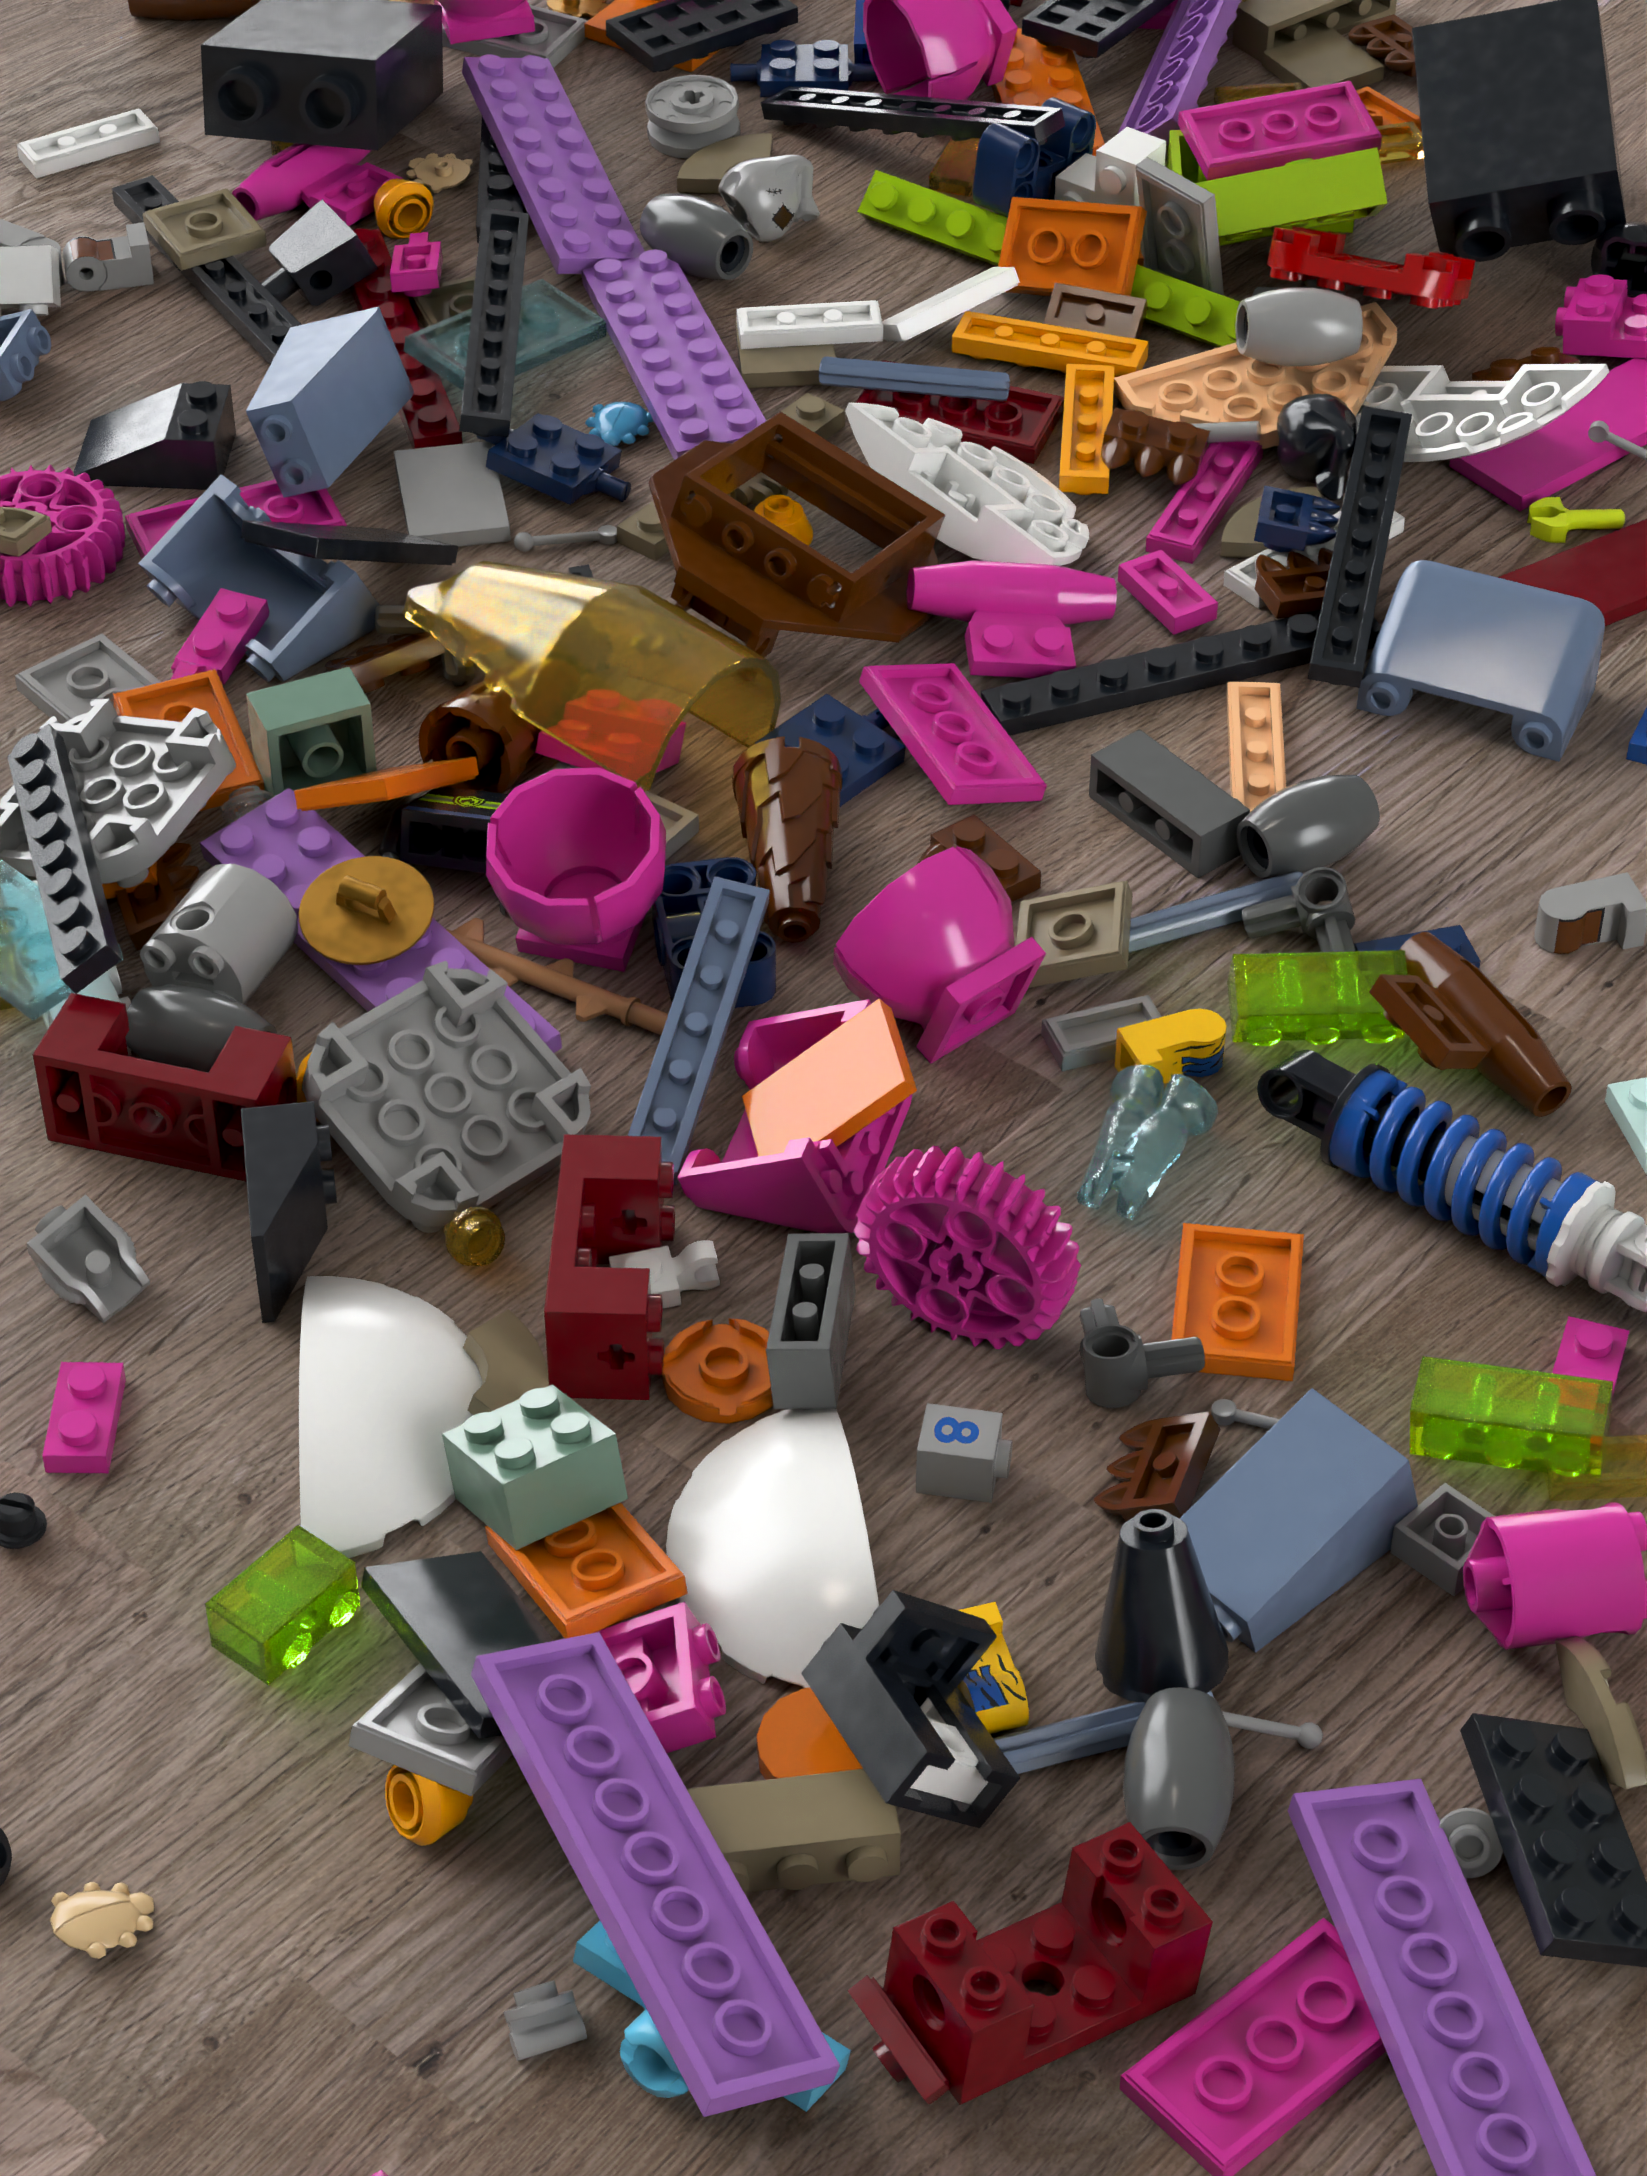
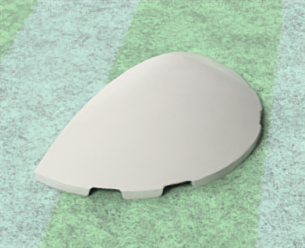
(1478, 416)
(989, 498)
(374, 1398)
(775, 1543)

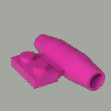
(311, 174)
(1013, 611)

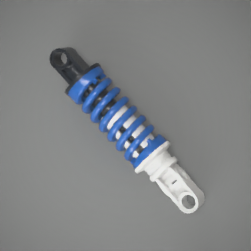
(1466, 1179)

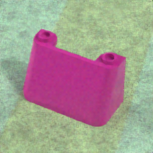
(811, 1182)

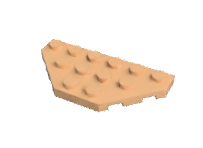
(1236, 388)

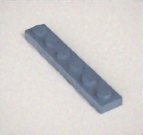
(699, 1017)

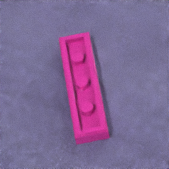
(1204, 500)

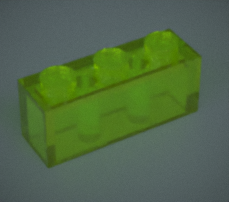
(1310, 996)
(1510, 1417)

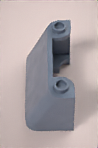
(310, 603)
(1490, 648)

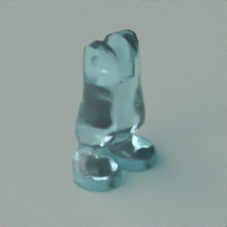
(1143, 1139)

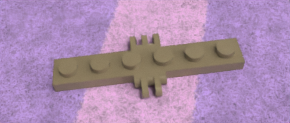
(644, 530)

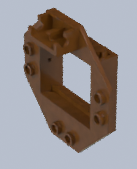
(763, 579)

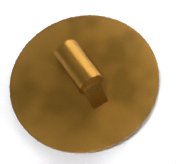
(366, 910)

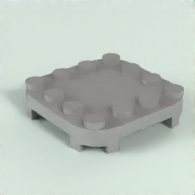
(135, 787)
(445, 1096)

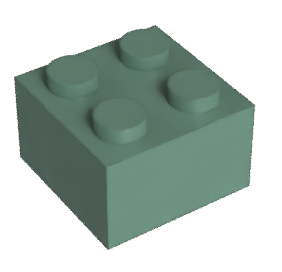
(311, 731)
(534, 1466)

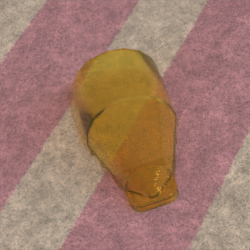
(598, 661)

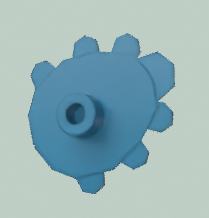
(619, 422)

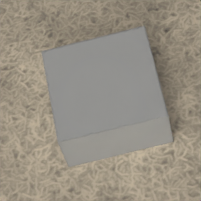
(1439, 1537)

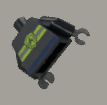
(443, 829)

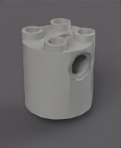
(223, 934)

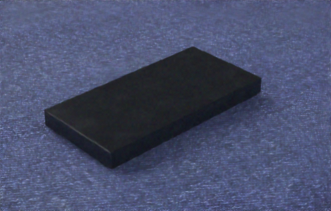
(348, 543)
(448, 1616)

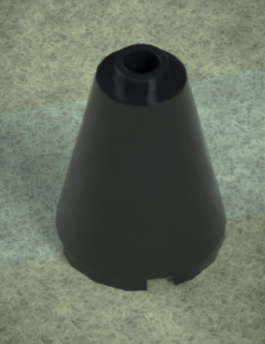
(1158, 1614)

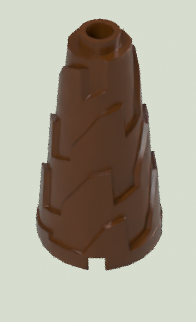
(480, 726)
(789, 818)

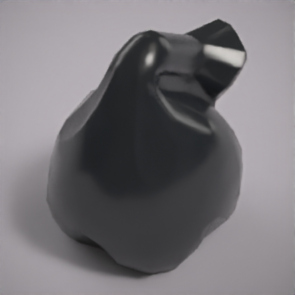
(1623, 255)
(1317, 442)

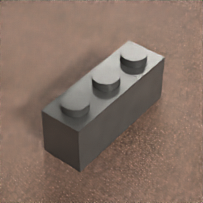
(1167, 802)
(811, 1321)

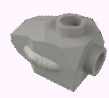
(87, 1258)

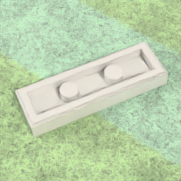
(87, 143)
(949, 303)
(809, 324)

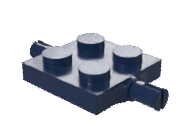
(803, 65)
(557, 460)
(855, 739)

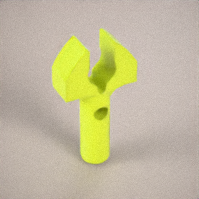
(1552, 520)

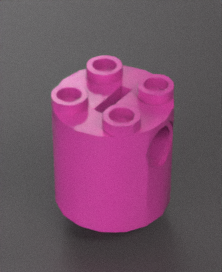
(1558, 1575)

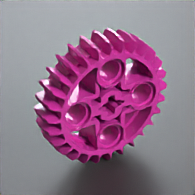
(83, 540)
(967, 1247)

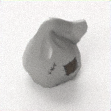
(770, 194)

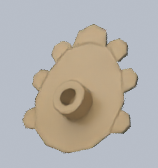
(439, 171)
(101, 1918)

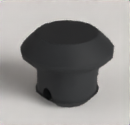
(20, 1521)

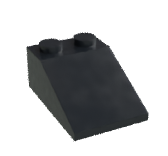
(163, 440)
(285, 1195)

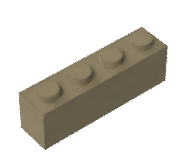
(1278, 22)
(802, 1830)

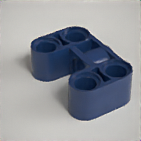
(1016, 164)
(678, 915)

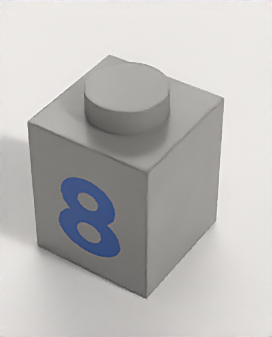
(961, 1453)

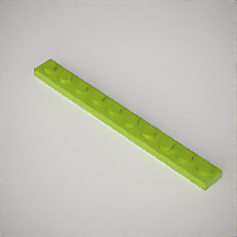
(981, 235)

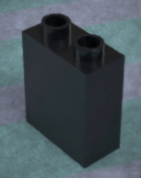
(323, 71)
(1518, 129)

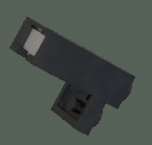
(902, 1710)

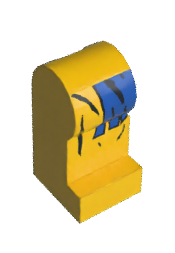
(1174, 1044)
(994, 1683)

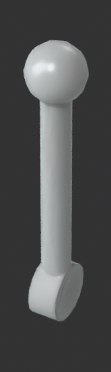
(1600, 432)
(606, 535)
(1226, 1412)
(1308, 1734)

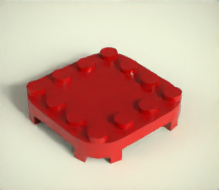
(1314, 254)

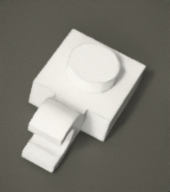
(669, 1276)

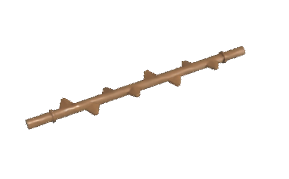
(559, 980)

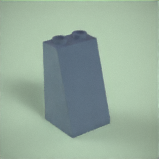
(327, 398)
(1297, 1519)

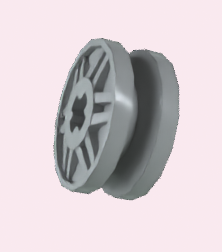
(691, 114)

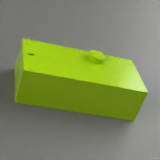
(1298, 194)

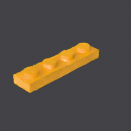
(1045, 344)
(1085, 420)

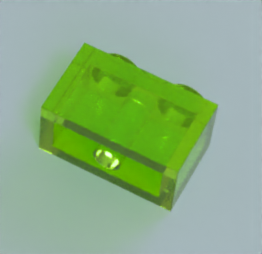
(283, 1605)

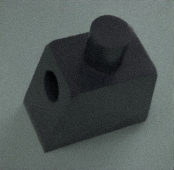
(318, 258)

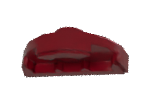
(899, 2048)

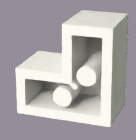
(1112, 172)

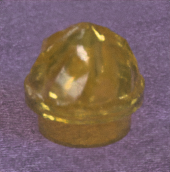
(474, 1236)

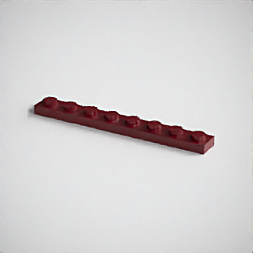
(428, 413)

